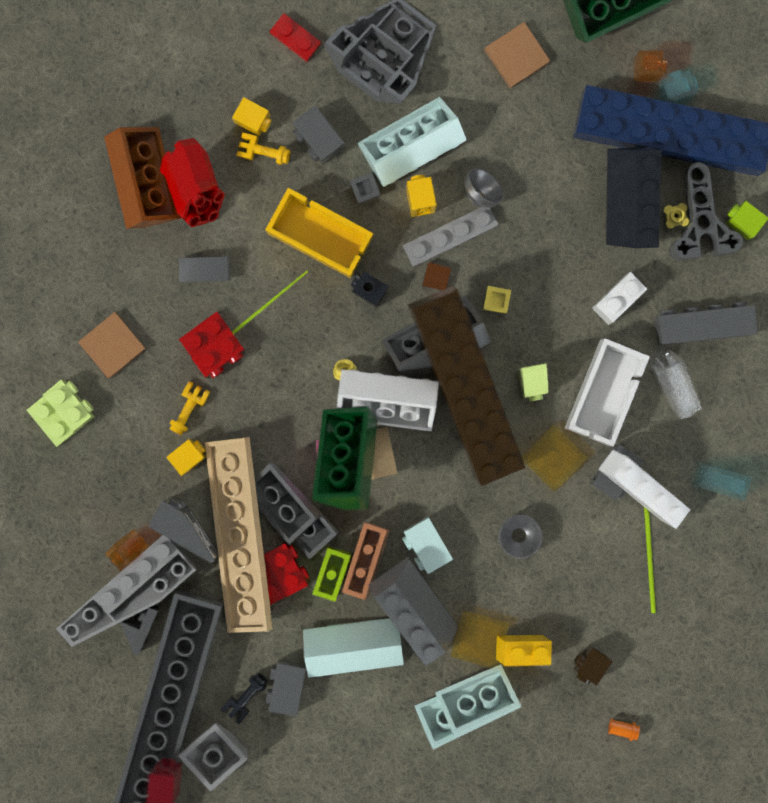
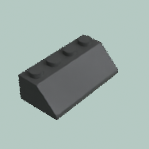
(409, 352)
(415, 610)

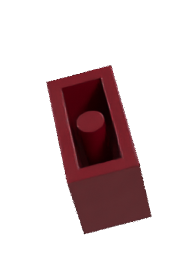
(164, 781)

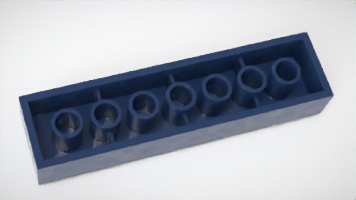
(674, 128)

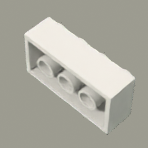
(392, 399)

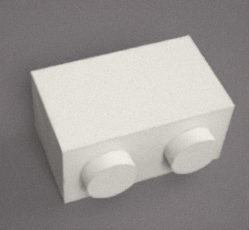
(619, 298)

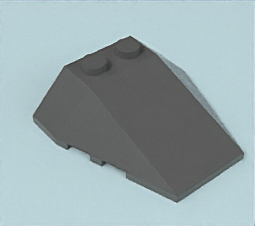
(383, 50)

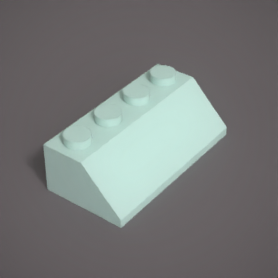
(412, 141)

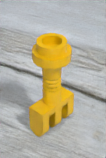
(281, 155)
(193, 398)

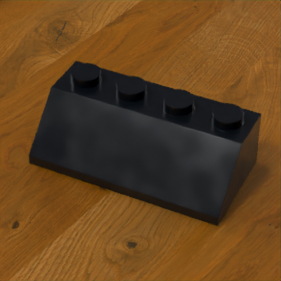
(633, 197)

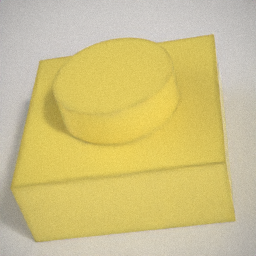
(497, 299)

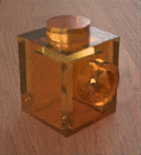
(649, 66)
(126, 550)

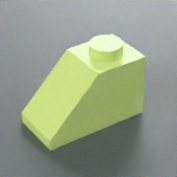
(533, 382)

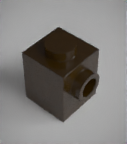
(591, 665)

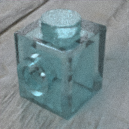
(678, 86)

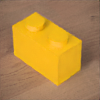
(420, 196)
(523, 650)

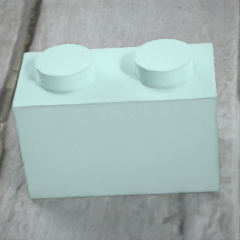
(427, 545)

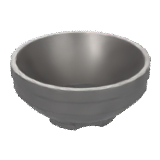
(482, 188)
(529, 545)

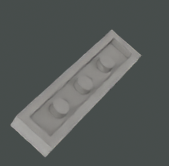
(450, 235)

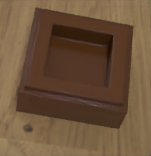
(436, 276)

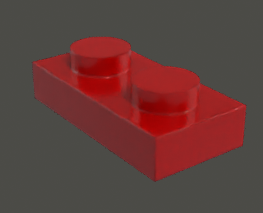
(295, 37)

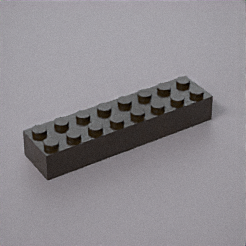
(466, 385)

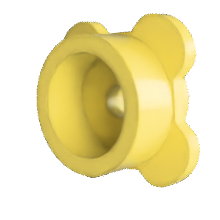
(682, 219)

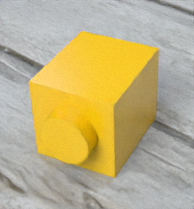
(252, 117)
(187, 456)

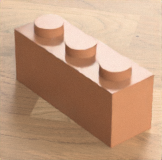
(366, 560)

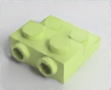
(61, 412)

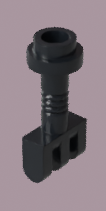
(258, 682)

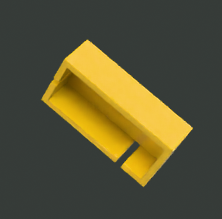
(319, 233)

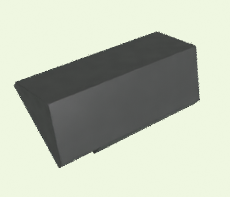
(292, 512)

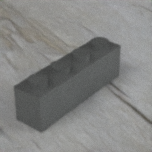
(706, 325)

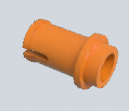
(624, 729)

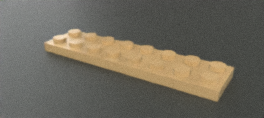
(238, 535)

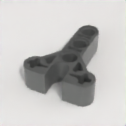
(715, 229)

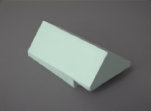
(352, 647)
(467, 706)

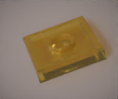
(553, 458)
(478, 639)

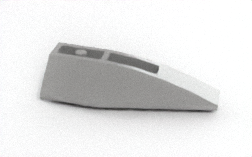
(133, 590)

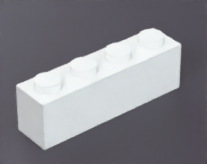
(644, 489)

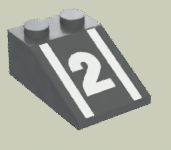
(182, 527)

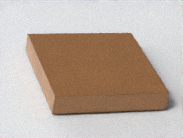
(517, 55)
(112, 345)

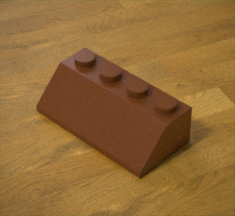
(140, 185)

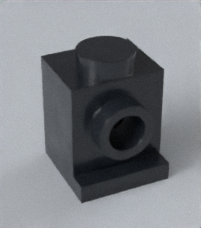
(375, 295)

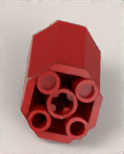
(192, 183)

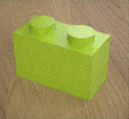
(331, 573)

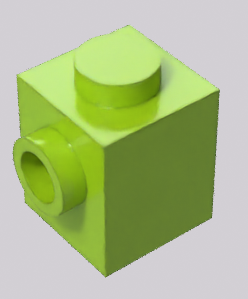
(746, 220)

